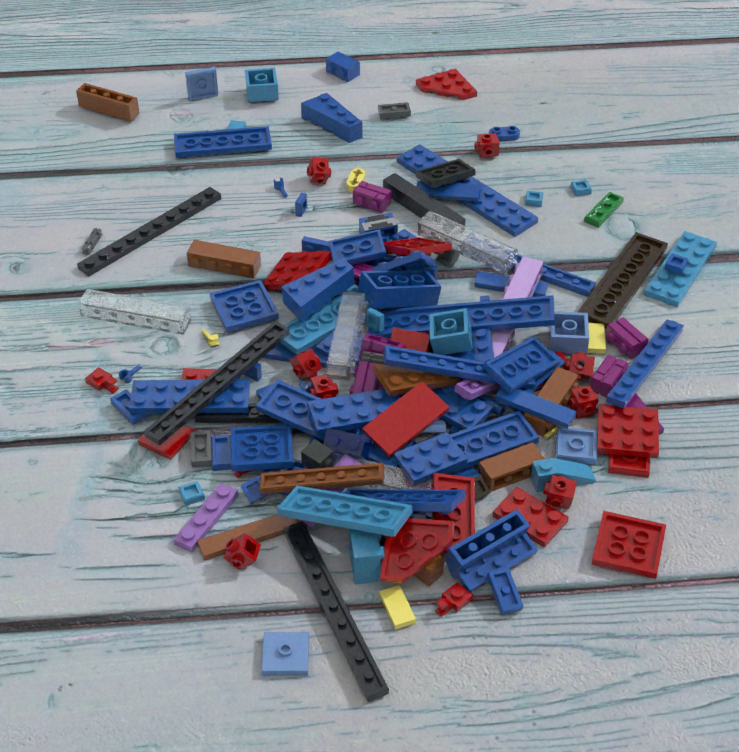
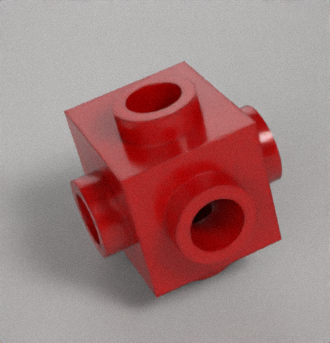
(487, 145)
(318, 170)
(585, 362)
(305, 364)
(323, 387)
(583, 401)
(560, 491)
(242, 551)

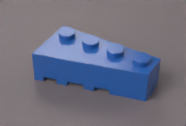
(332, 117)
(317, 288)

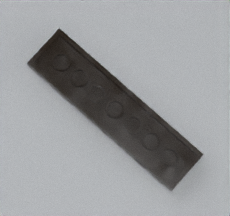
(623, 279)

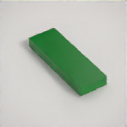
(603, 209)

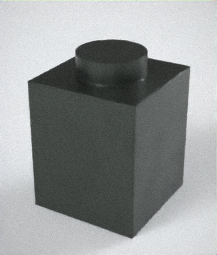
(317, 456)

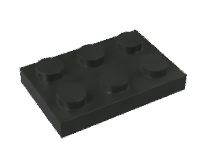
(445, 173)

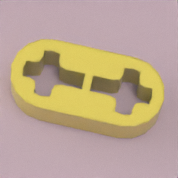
(355, 177)

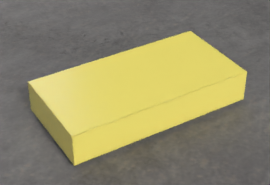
(596, 338)
(397, 607)

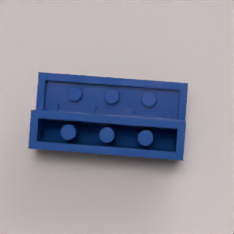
(490, 549)

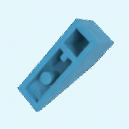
(544, 469)

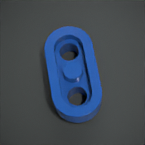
(506, 133)

